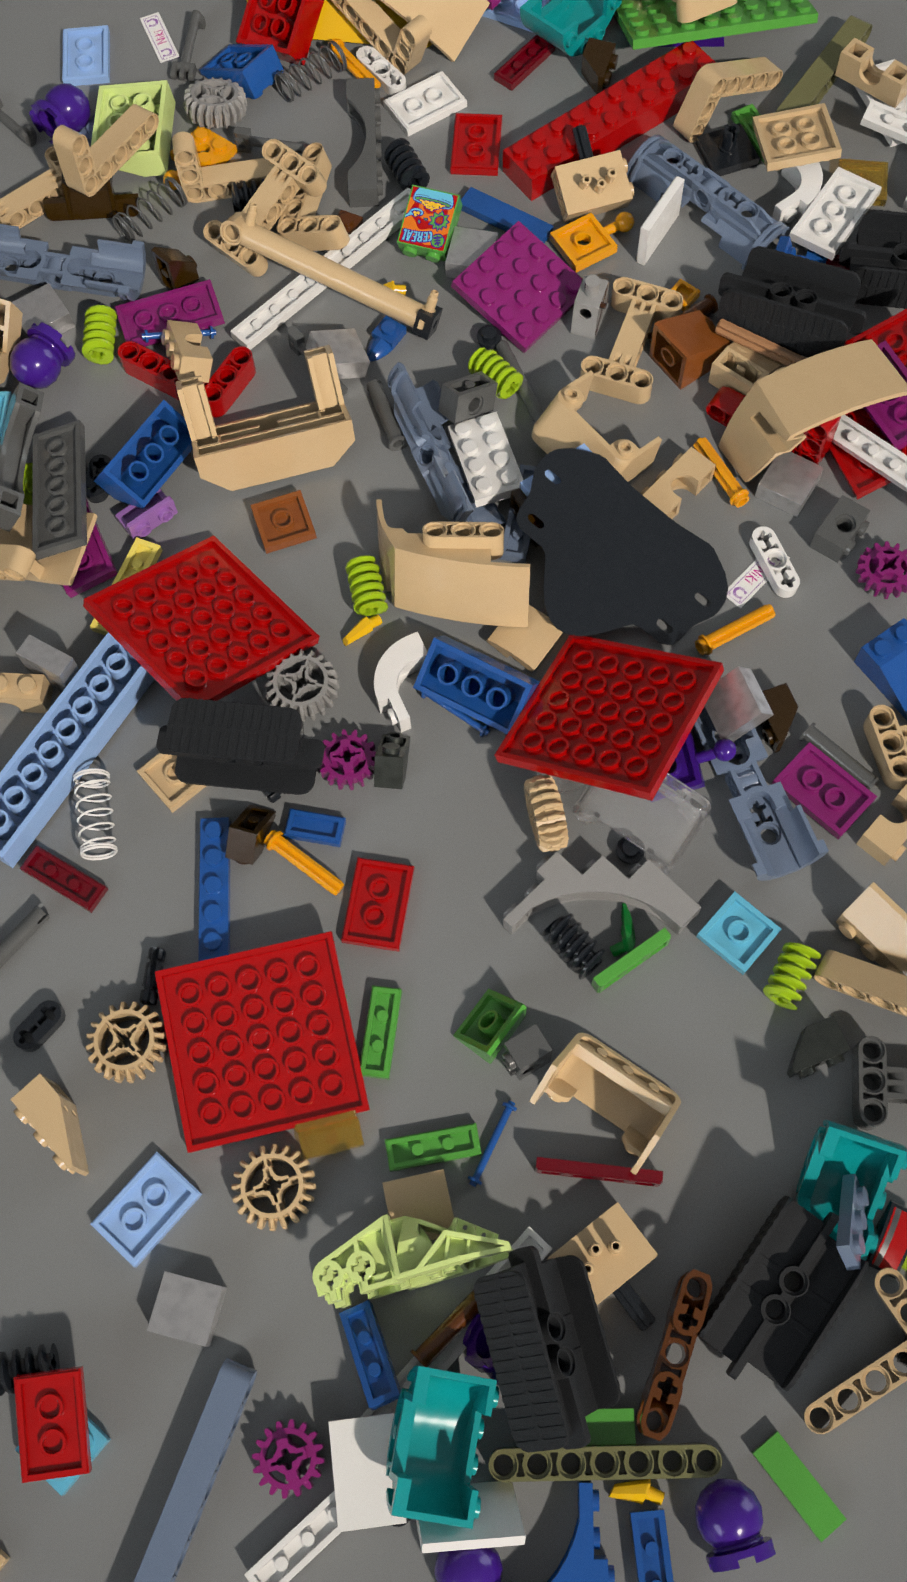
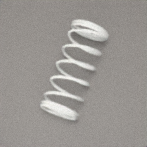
(94, 784)

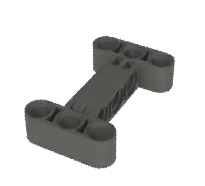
(889, 1082)

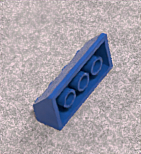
(147, 458)
(474, 683)

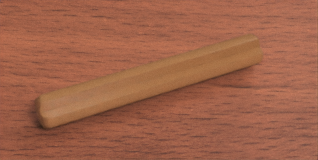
(757, 343)

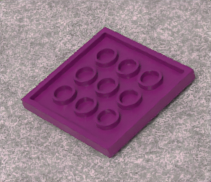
(519, 286)

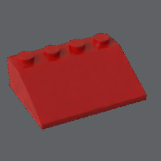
(281, 23)

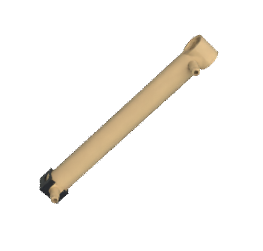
(419, 316)

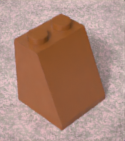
(686, 346)

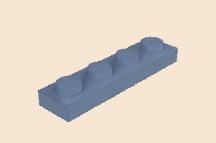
(515, 540)

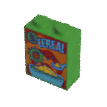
(429, 223)

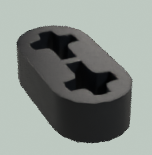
(92, 473)
(38, 1020)

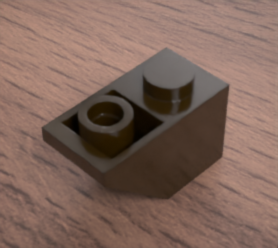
(598, 62)
(784, 710)

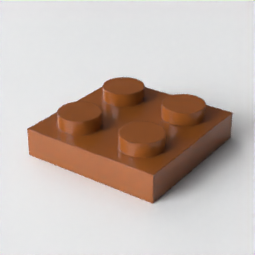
(283, 521)

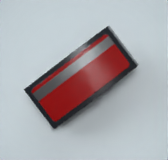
(892, 1239)

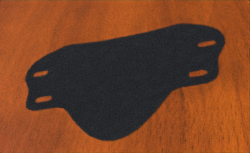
(615, 553)

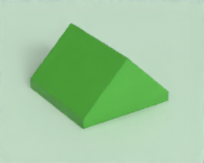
(491, 1024)

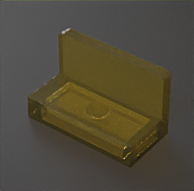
(330, 1135)

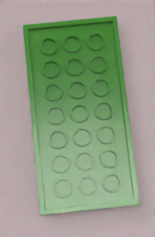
(656, 24)

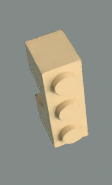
(858, 69)
(185, 350)
(688, 472)
(26, 691)
(884, 838)

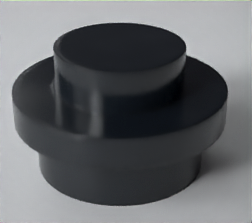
(489, 337)
(628, 852)

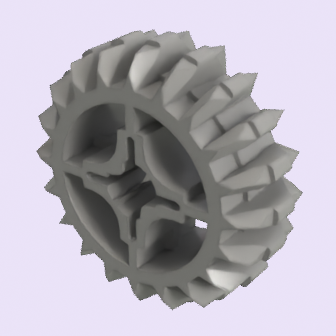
(215, 103)
(296, 672)

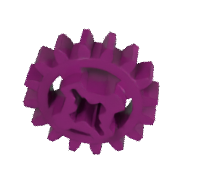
(886, 569)
(359, 758)
(292, 1475)

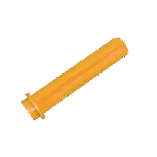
(353, 63)
(737, 495)
(707, 643)
(298, 858)

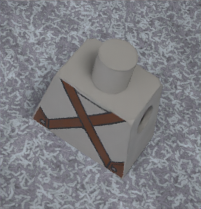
(591, 297)

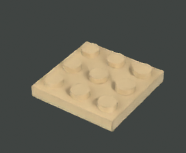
(796, 137)

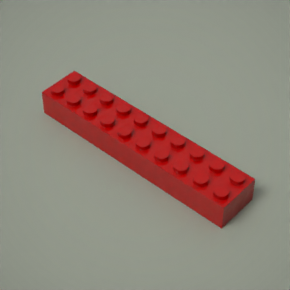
(610, 118)

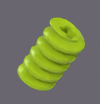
(99, 334)
(497, 369)
(366, 586)
(788, 974)

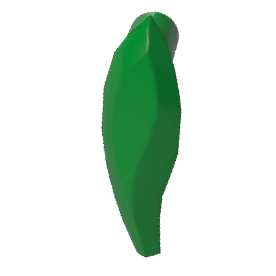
(627, 932)

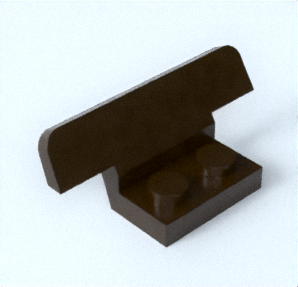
(81, 207)

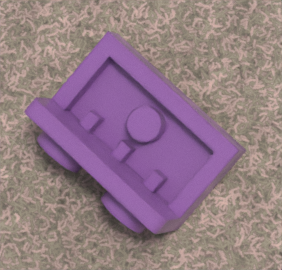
(141, 522)

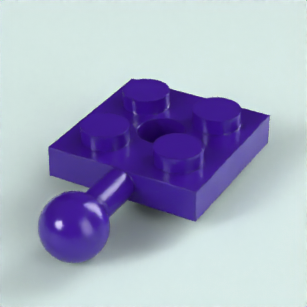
(689, 761)

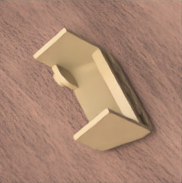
(564, 428)
(613, 1090)

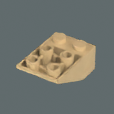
(740, 368)
(55, 1121)

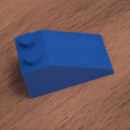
(248, 65)
(886, 664)

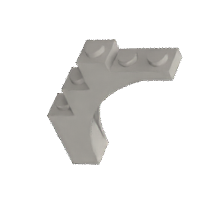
(645, 889)

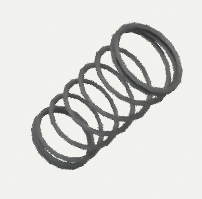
(331, 54)
(116, 218)

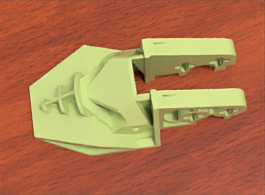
(405, 1258)

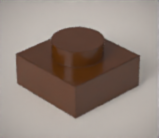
(350, 220)

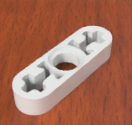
(379, 62)
(773, 574)

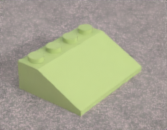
(154, 96)

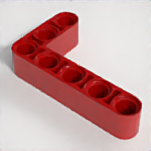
(221, 390)
(811, 448)

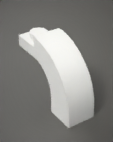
(807, 183)
(394, 666)

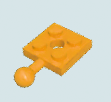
(218, 148)
(589, 230)

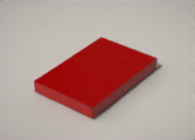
(476, 144)
(378, 904)
(52, 1424)

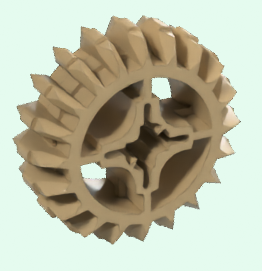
(546, 813)
(118, 1050)
(287, 1182)

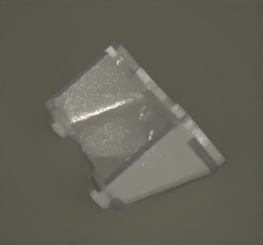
(657, 827)

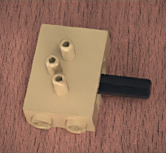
(592, 182)
(613, 1254)

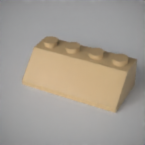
(878, 928)

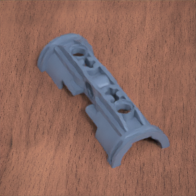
(708, 191)
(113, 261)
(422, 426)
(795, 840)

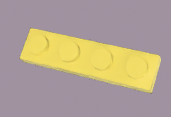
(140, 556)

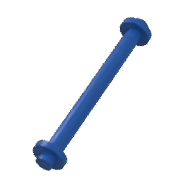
(157, 335)
(484, 730)
(509, 1107)

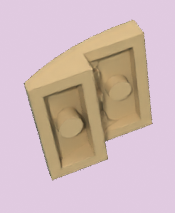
(529, 643)
(422, 1198)

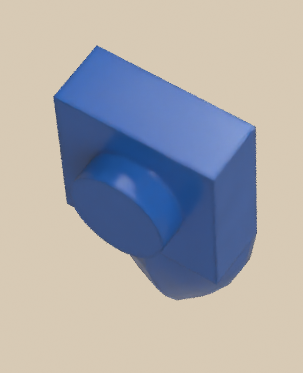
(385, 338)

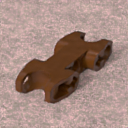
(663, 1370)

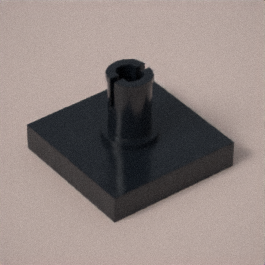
(727, 150)

